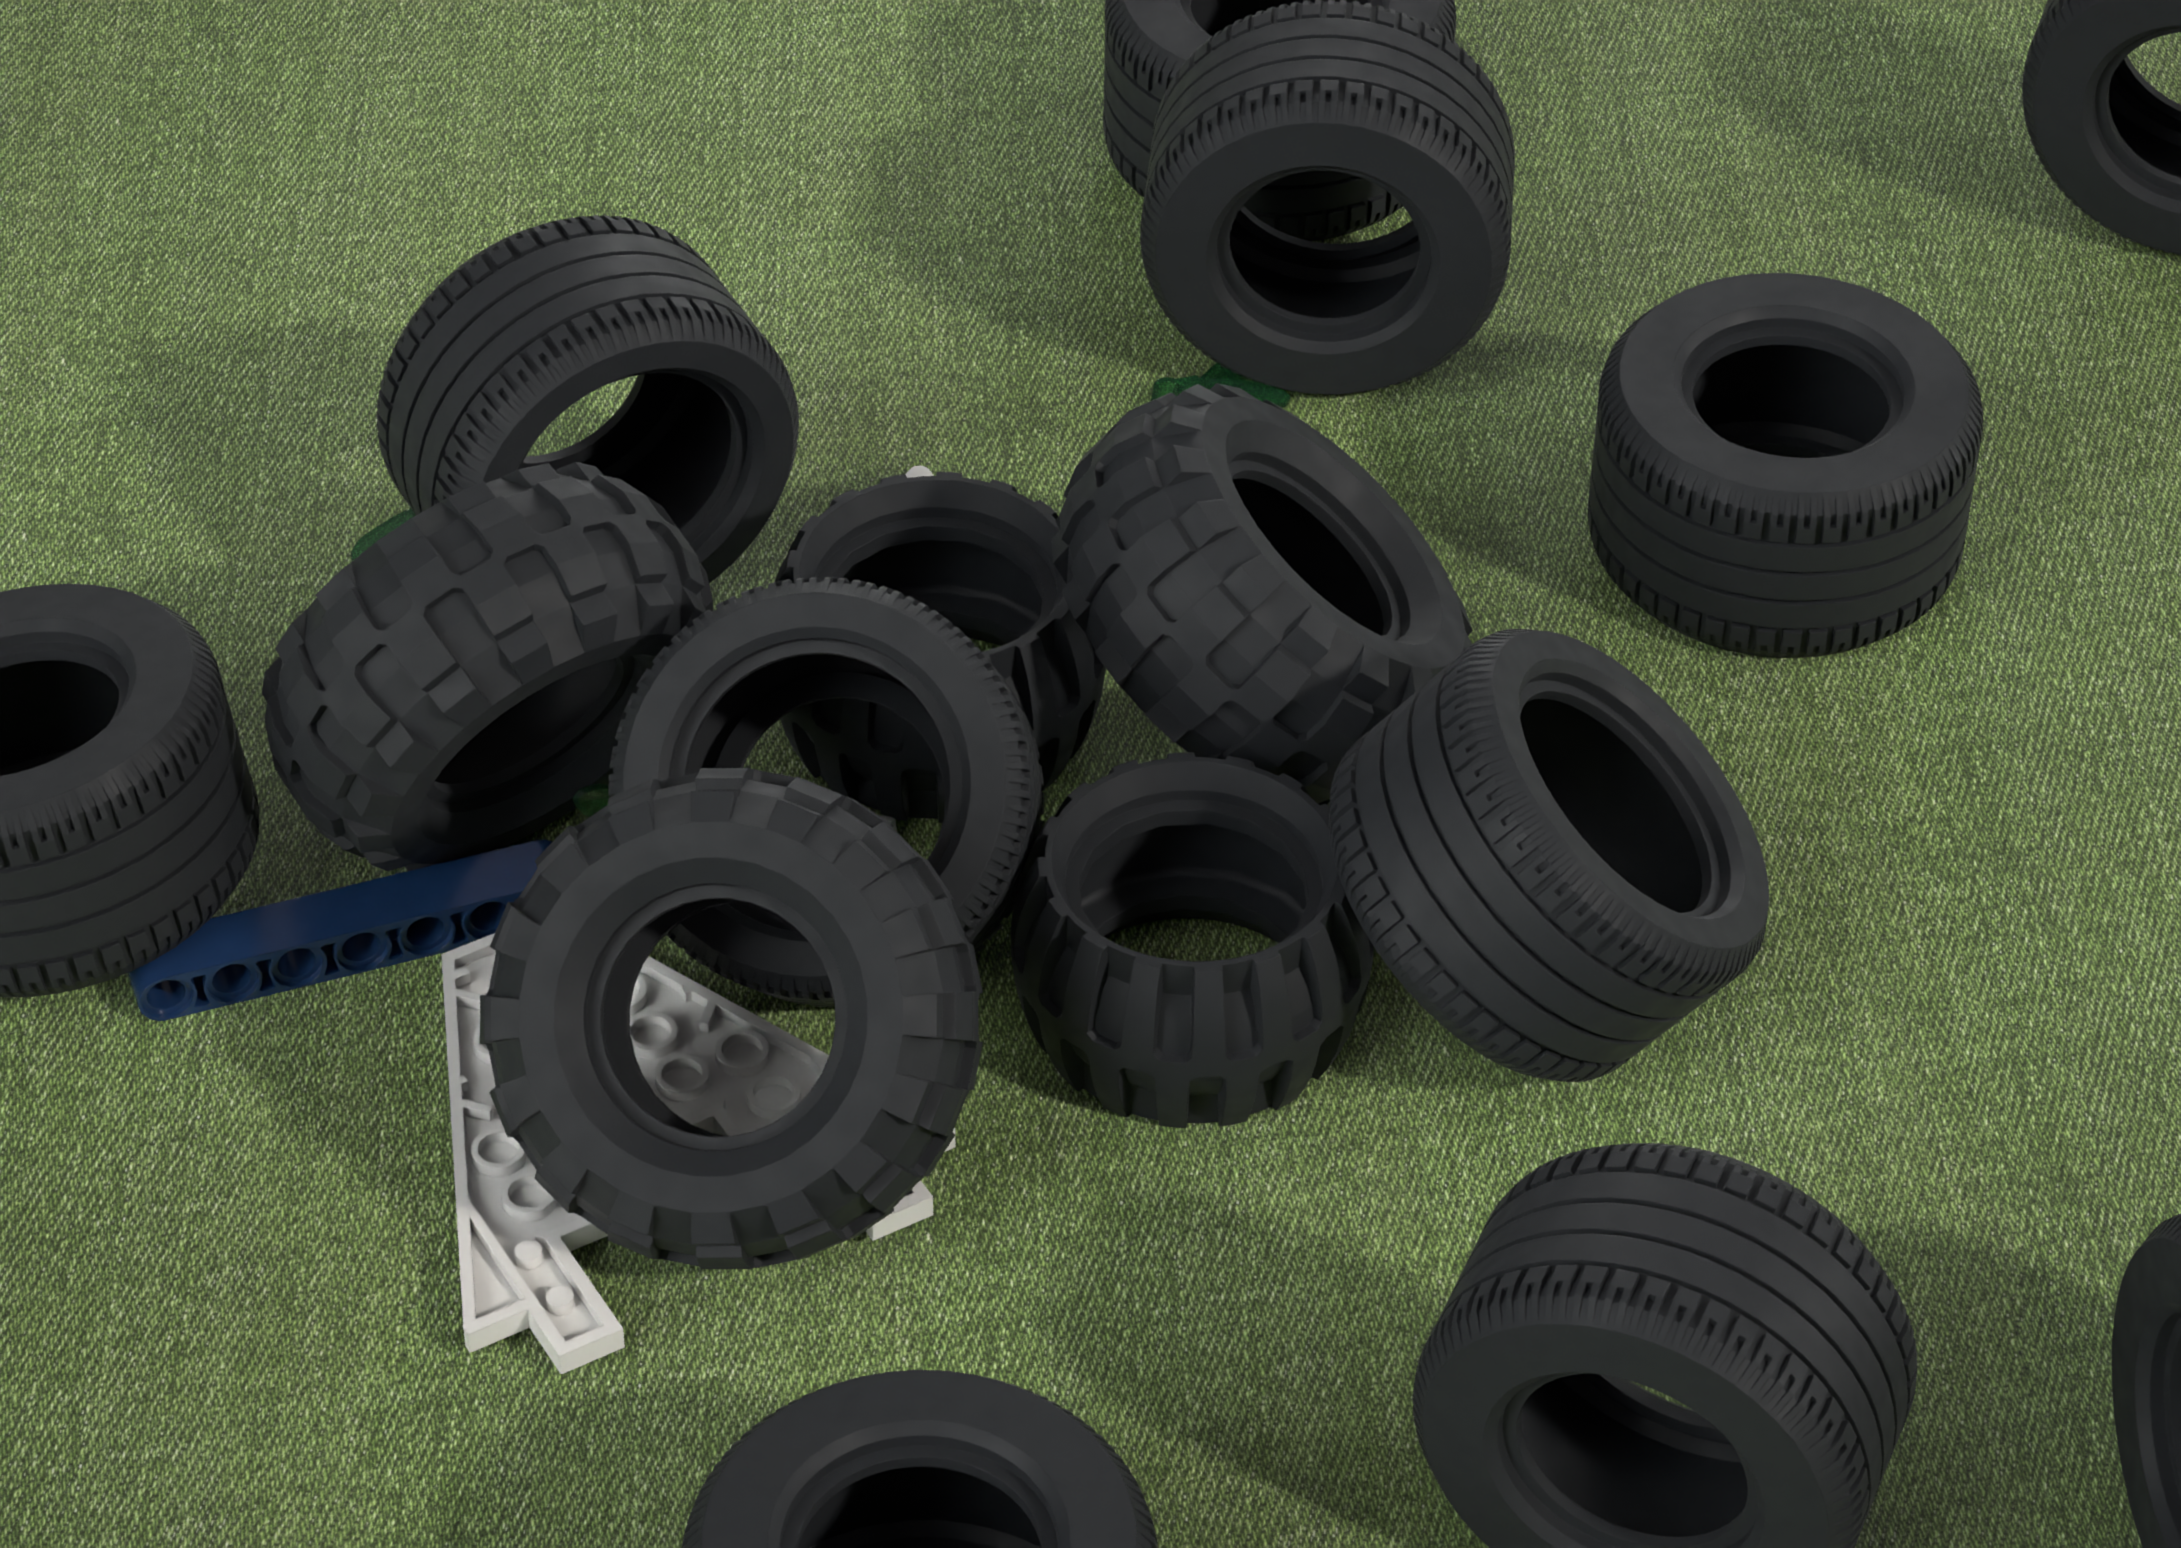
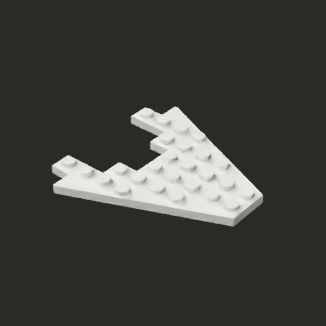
(514, 1239)

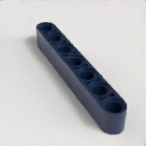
(335, 933)

